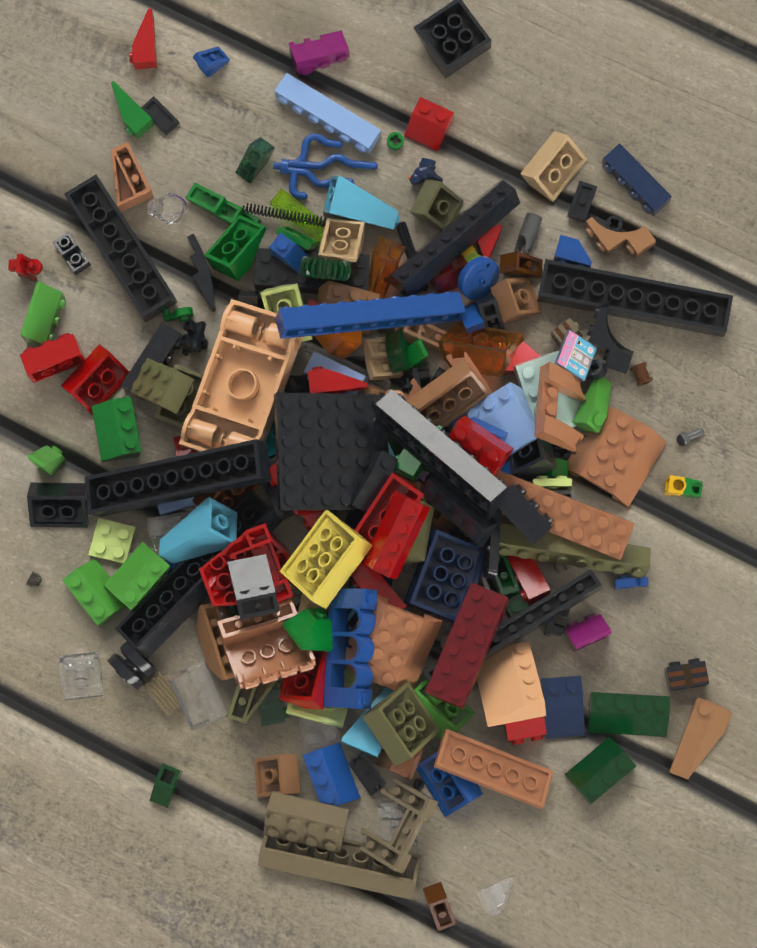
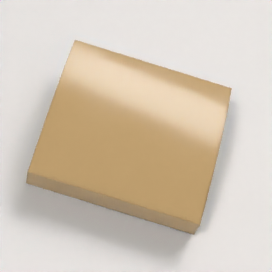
(377, 360)

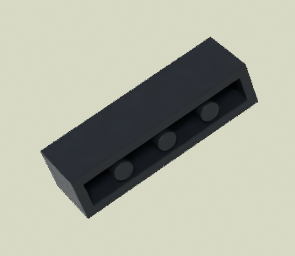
(158, 349)

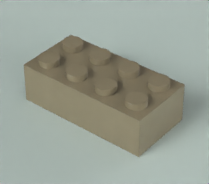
(305, 822)

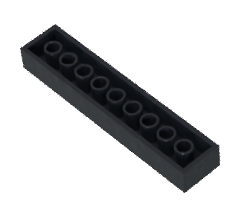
(635, 298)
(178, 478)
(183, 587)

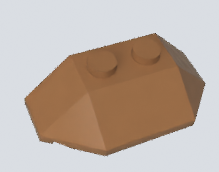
(211, 641)

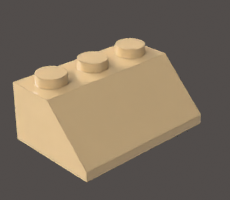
(554, 165)

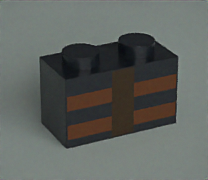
(687, 675)

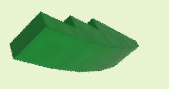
(217, 205)

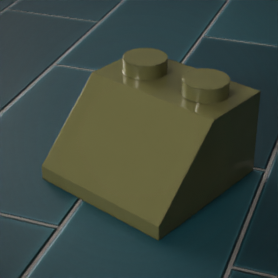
(436, 204)

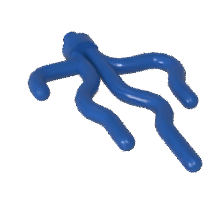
(296, 166)

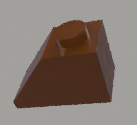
(520, 265)
(439, 906)

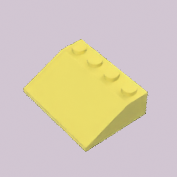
(325, 559)

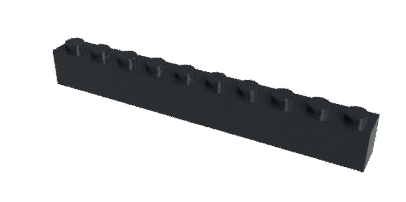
(540, 613)

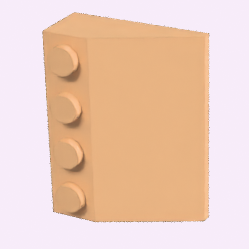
(511, 686)

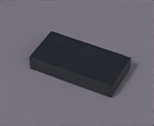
(160, 115)

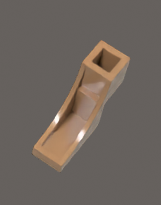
(607, 241)

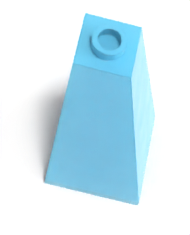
(356, 204)
(201, 532)
(360, 734)

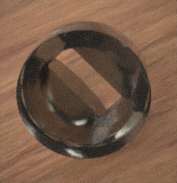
(34, 580)

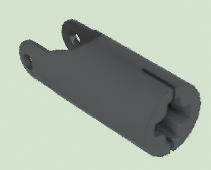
(528, 232)

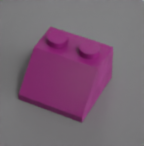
(587, 632)

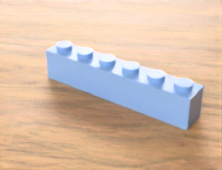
(327, 113)

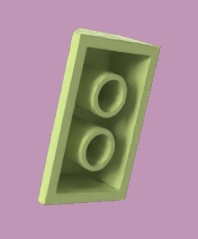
(283, 296)

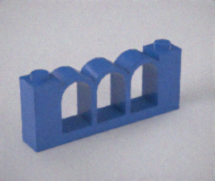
(359, 694)

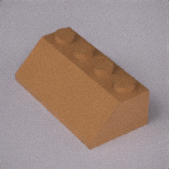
(450, 394)

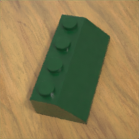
(628, 714)

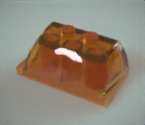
(488, 347)

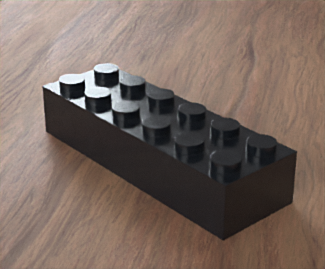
(273, 273)

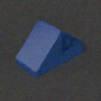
(211, 60)

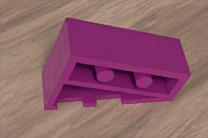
(319, 52)

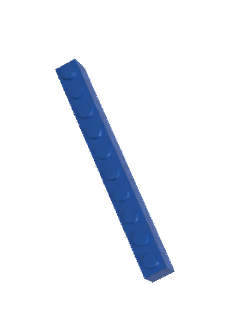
(369, 314)

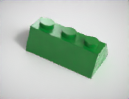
(116, 429)

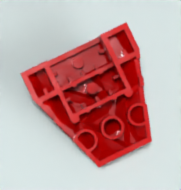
(250, 544)

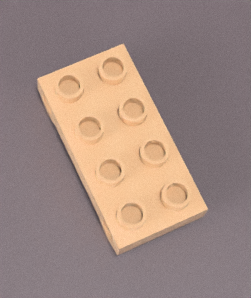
(240, 380)

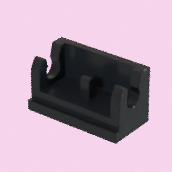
(367, 774)

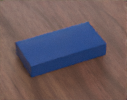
(472, 319)

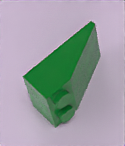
(236, 248)

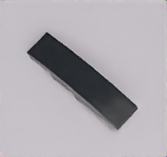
(203, 277)

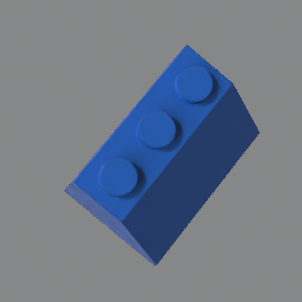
(331, 775)
(447, 789)

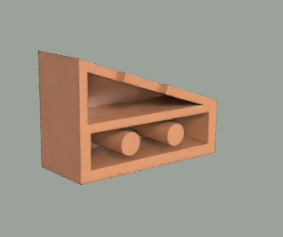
(129, 179)

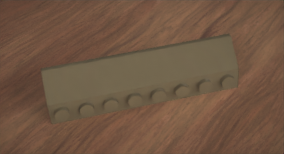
(348, 867)

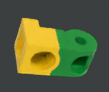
(683, 487)

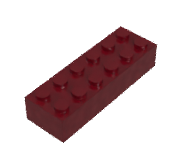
(467, 646)

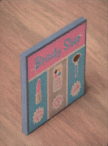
(576, 355)

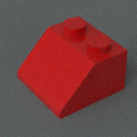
(429, 124)
(525, 729)

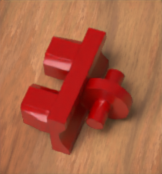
(25, 267)

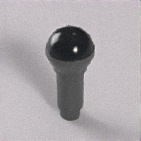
(684, 438)

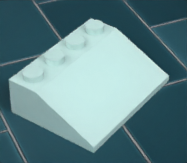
(528, 379)

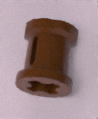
(641, 374)

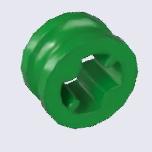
(390, 144)

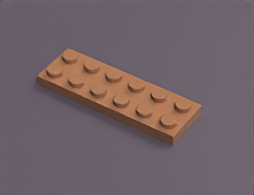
(493, 768)

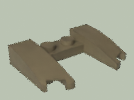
(395, 853)

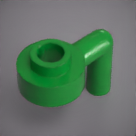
(182, 314)

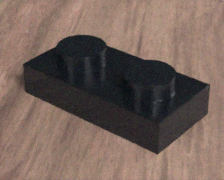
(582, 201)

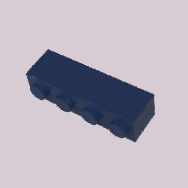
(636, 180)

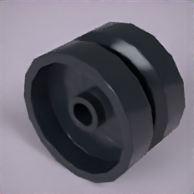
(129, 667)

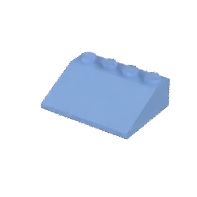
(507, 411)

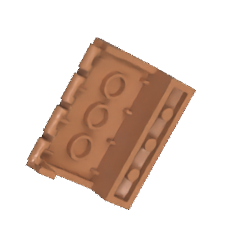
(617, 455)
(400, 645)
(262, 649)

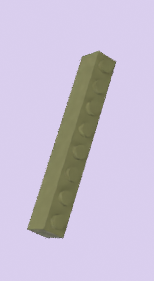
(566, 552)

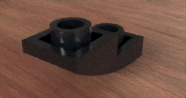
(71, 253)

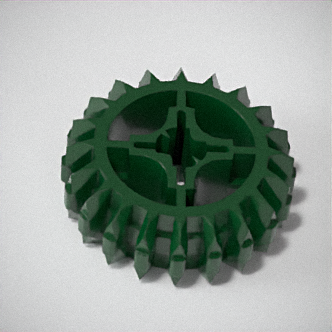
(325, 268)

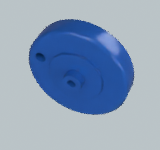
(478, 277)

